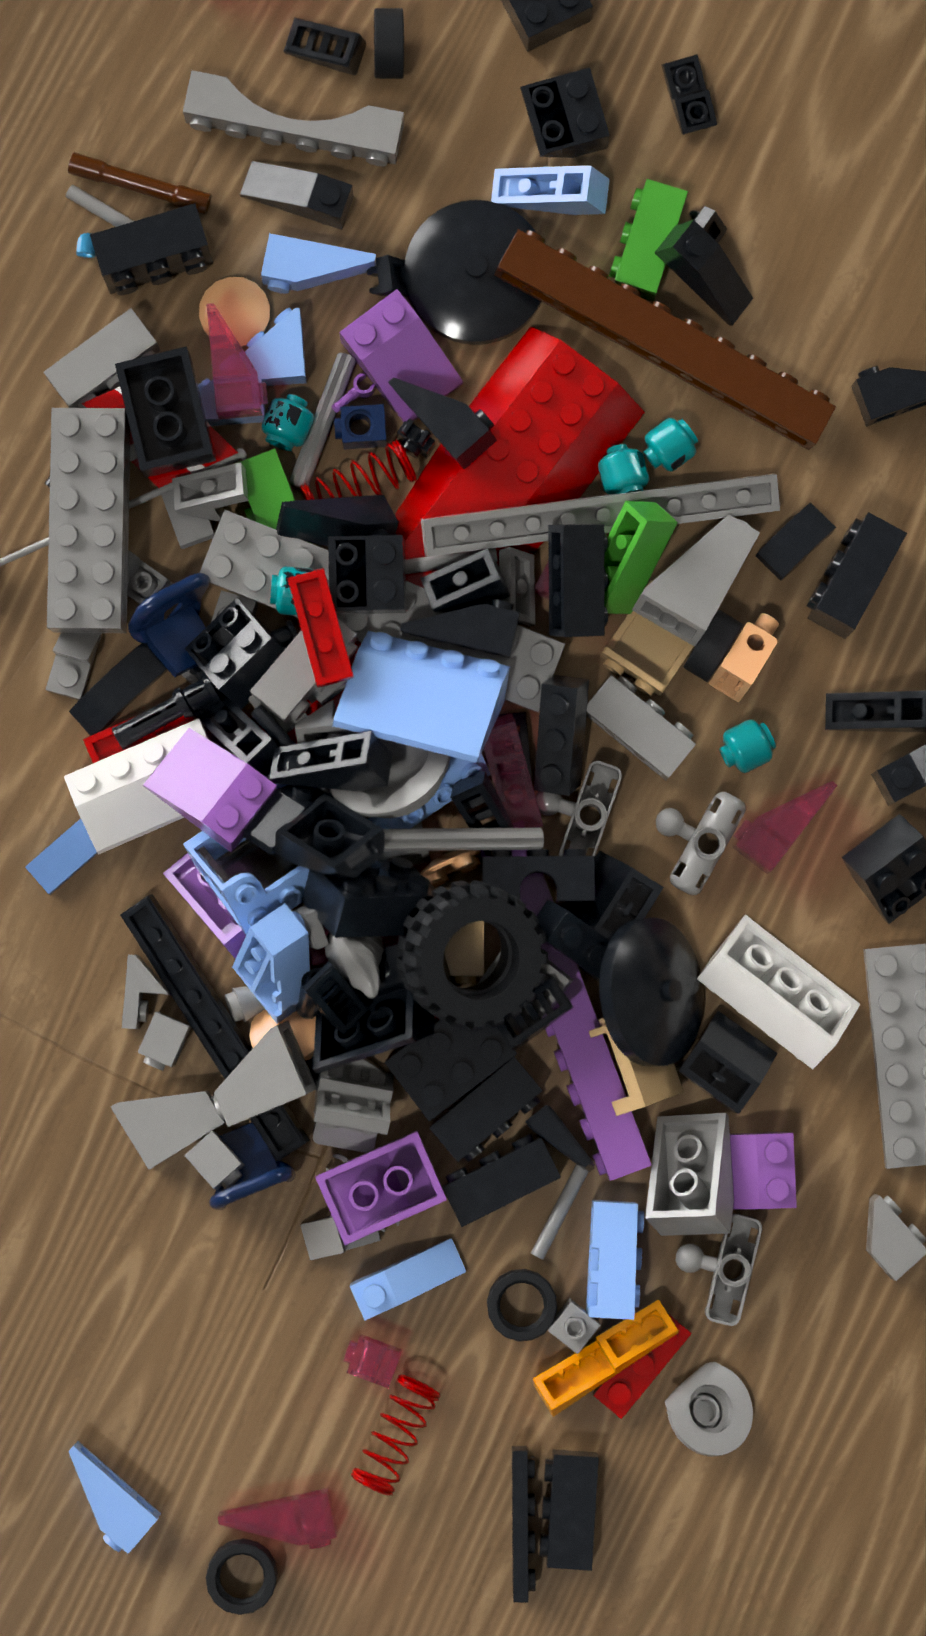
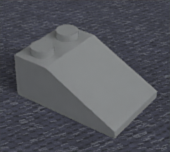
(691, 1176)

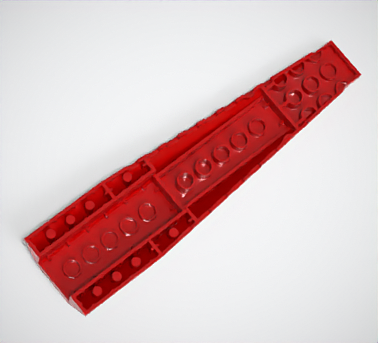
(551, 431)

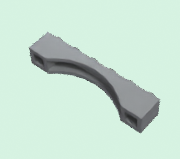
(366, 133)

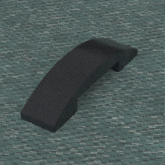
(118, 689)

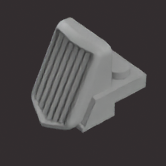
(352, 1105)

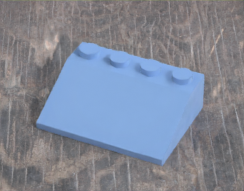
(423, 696)

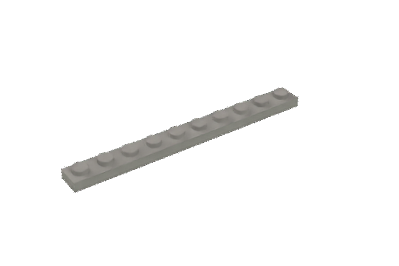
(531, 522)

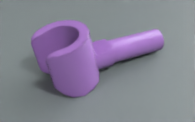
(353, 393)

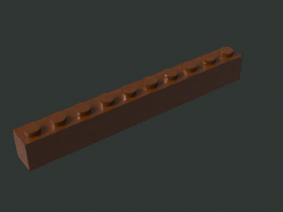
(665, 339)

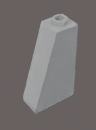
(695, 584)

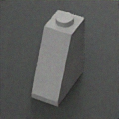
(265, 1078)
(167, 1123)

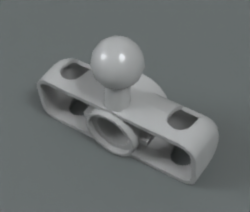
(595, 795)
(671, 823)
(691, 1259)

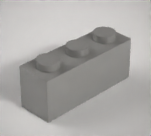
(91, 366)
(291, 678)
(640, 726)

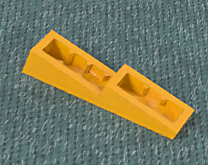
(604, 1358)

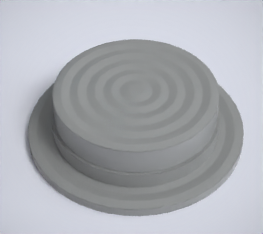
(411, 784)

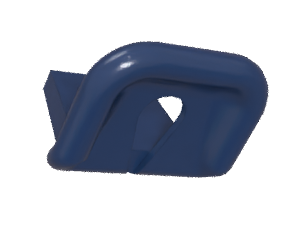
(171, 636)
(260, 1167)

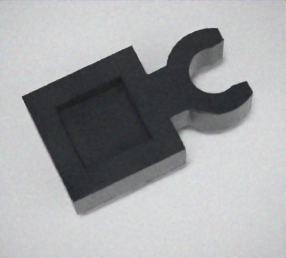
(415, 440)

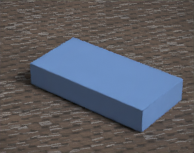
(62, 858)

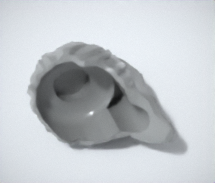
(357, 960)

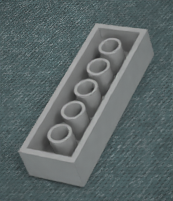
(88, 520)

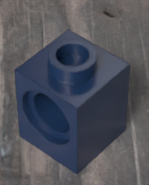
(373, 415)

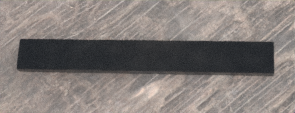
(206, 1014)

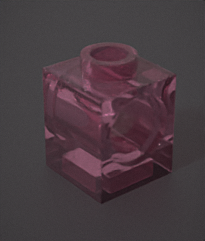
(372, 1360)

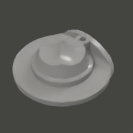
(711, 1411)

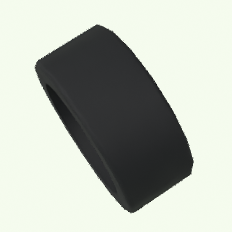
(388, 43)
(713, 645)
(528, 1332)
(245, 1605)

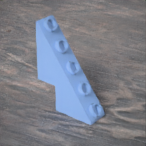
(275, 356)

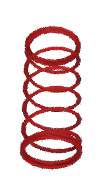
(401, 456)
(381, 1484)

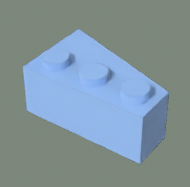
(275, 961)
(614, 1259)

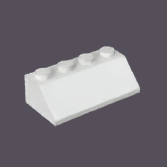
(113, 795)
(779, 992)

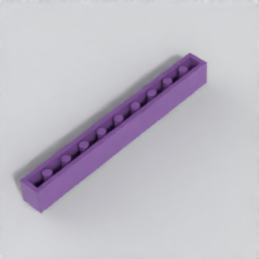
(588, 1061)

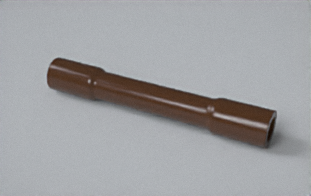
(102, 172)

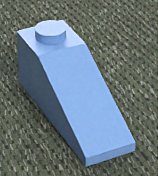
(552, 189)
(307, 264)
(407, 1278)
(116, 1506)

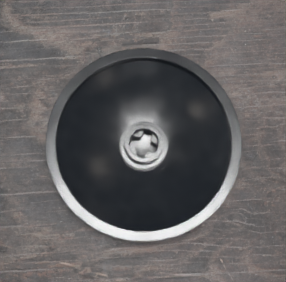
(453, 272)
(651, 992)

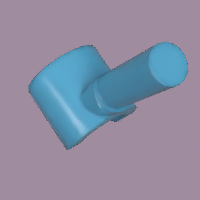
(85, 247)

